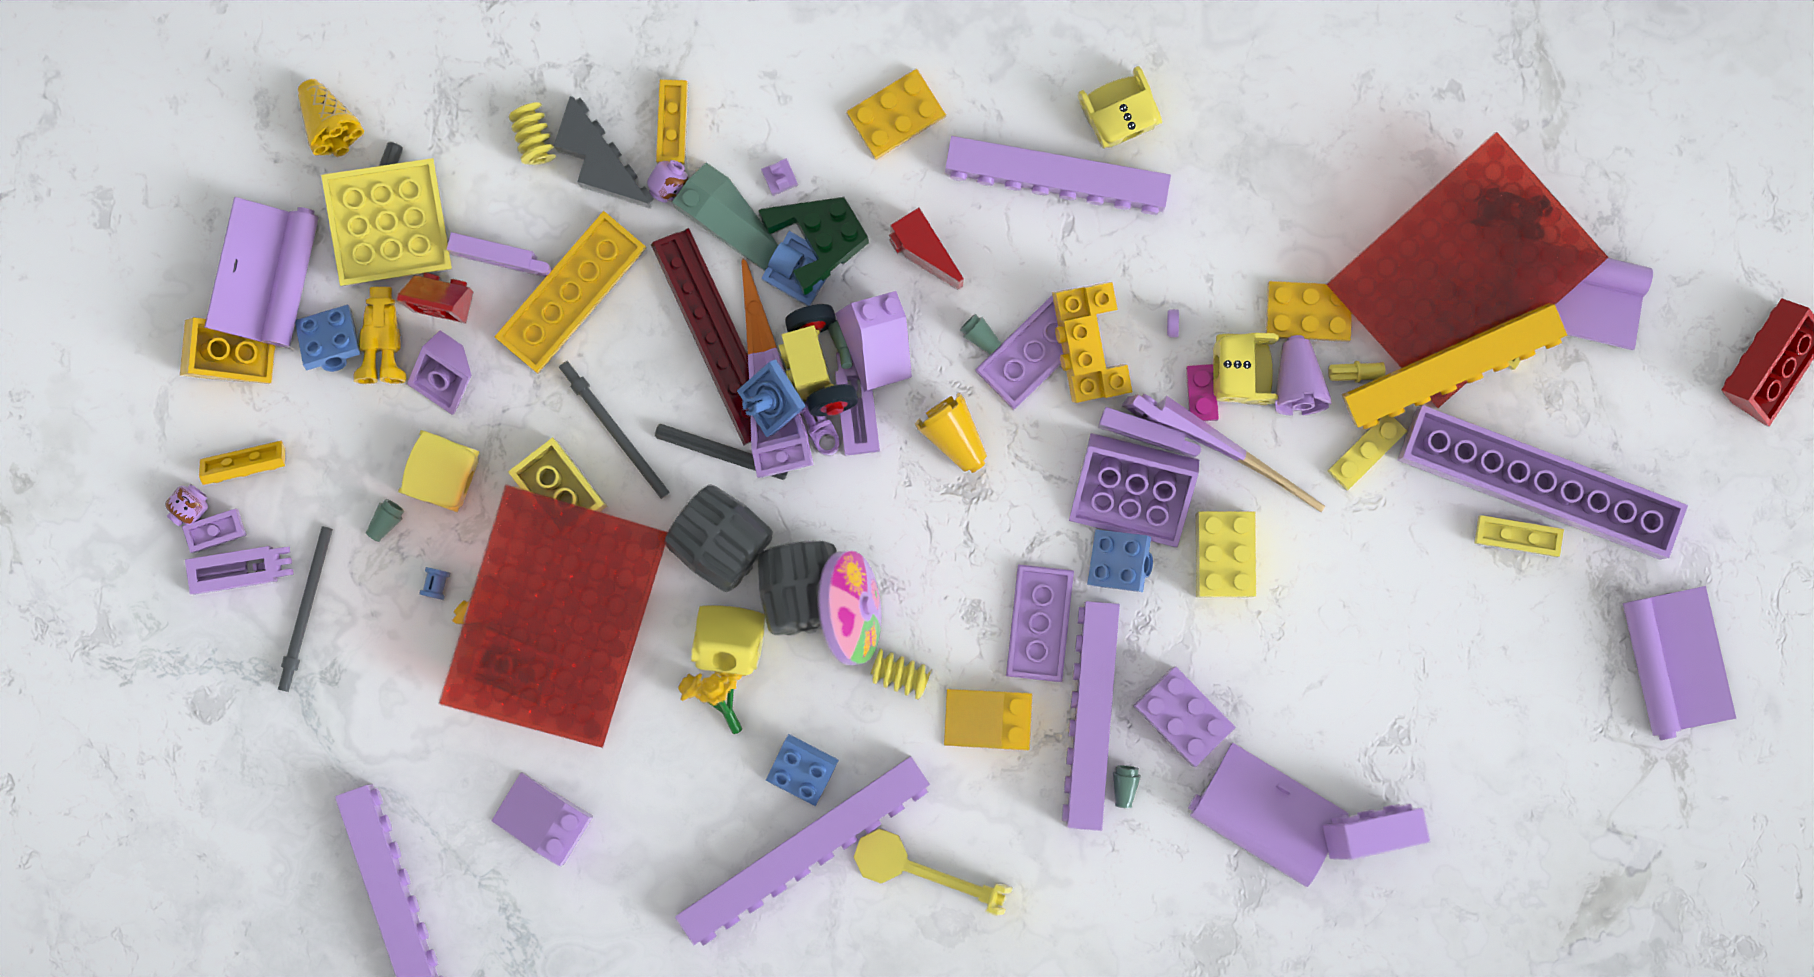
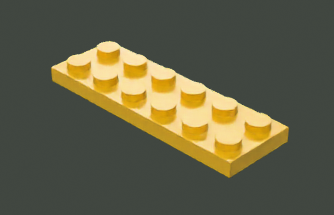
(570, 292)

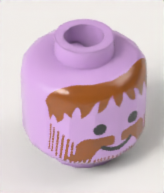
(667, 180)
(186, 505)

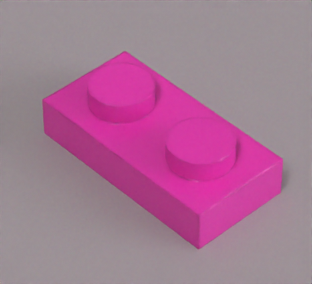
(1200, 392)

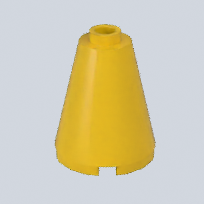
(954, 433)

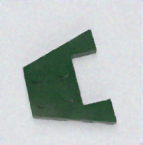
(828, 229)

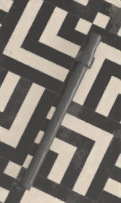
(581, 387)
(291, 662)

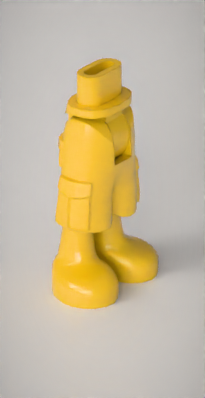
(377, 335)

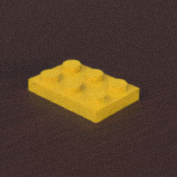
(896, 114)
(1306, 311)

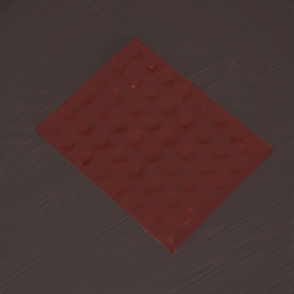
(1466, 259)
(553, 616)

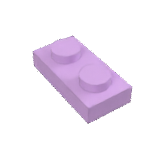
(214, 530)

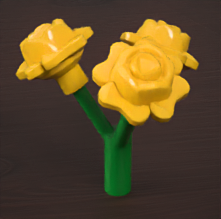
(714, 691)

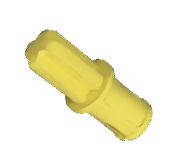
(1356, 371)

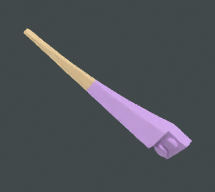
(1177, 417)

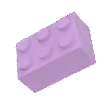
(1184, 716)
(1375, 831)

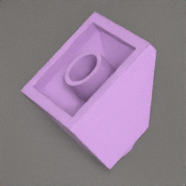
(441, 372)

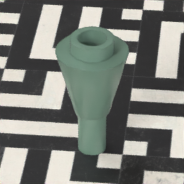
(840, 344)

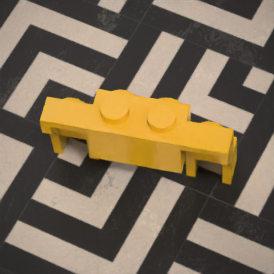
(1082, 343)

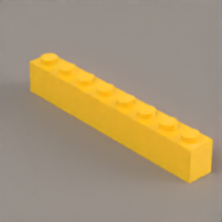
(1454, 365)

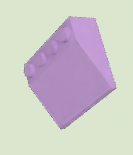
(1134, 489)

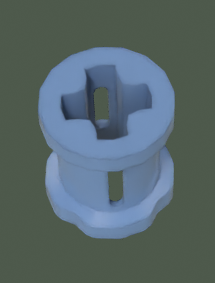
(434, 583)

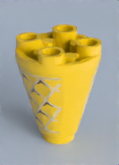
(326, 120)

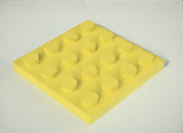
(386, 222)

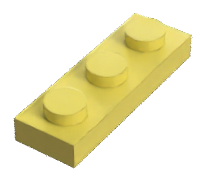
(1367, 451)
(1519, 536)

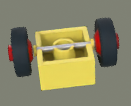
(808, 367)

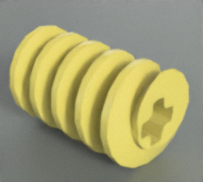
(530, 135)
(900, 674)

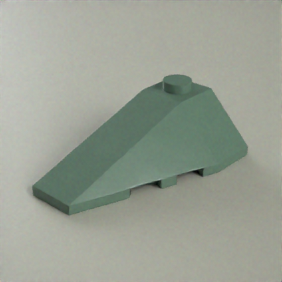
(720, 209)

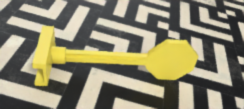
(884, 857)

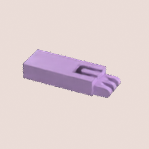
(496, 254)
(858, 422)
(1147, 432)
(230, 569)

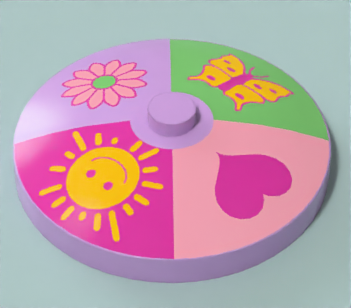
(850, 607)

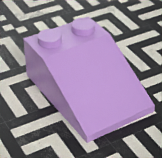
(877, 339)
(542, 819)

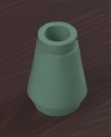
(980, 334)
(384, 520)
(1125, 785)

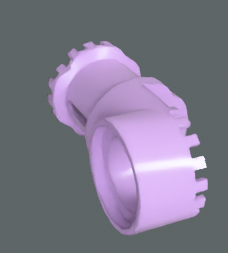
(819, 429)

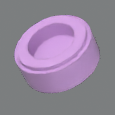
(1173, 323)

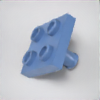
(771, 398)

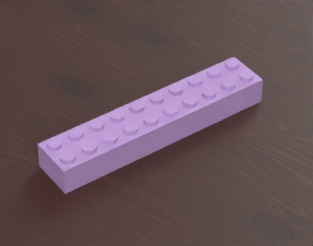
(1542, 482)

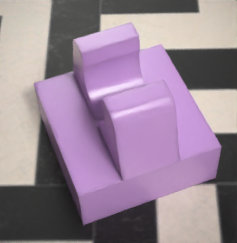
(779, 177)

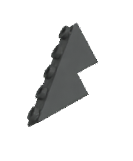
(601, 166)

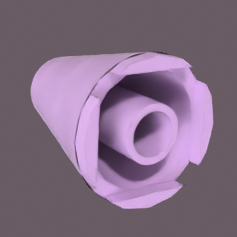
(1300, 379)

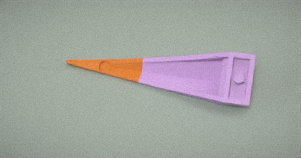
(790, 445)

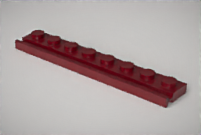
(707, 322)

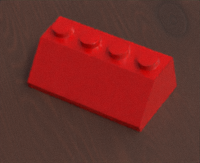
(1773, 362)

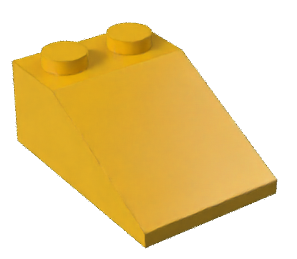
(224, 355)
(988, 719)

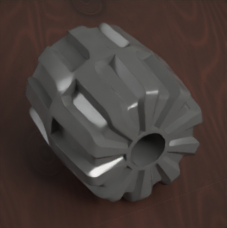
(718, 537)
(791, 585)

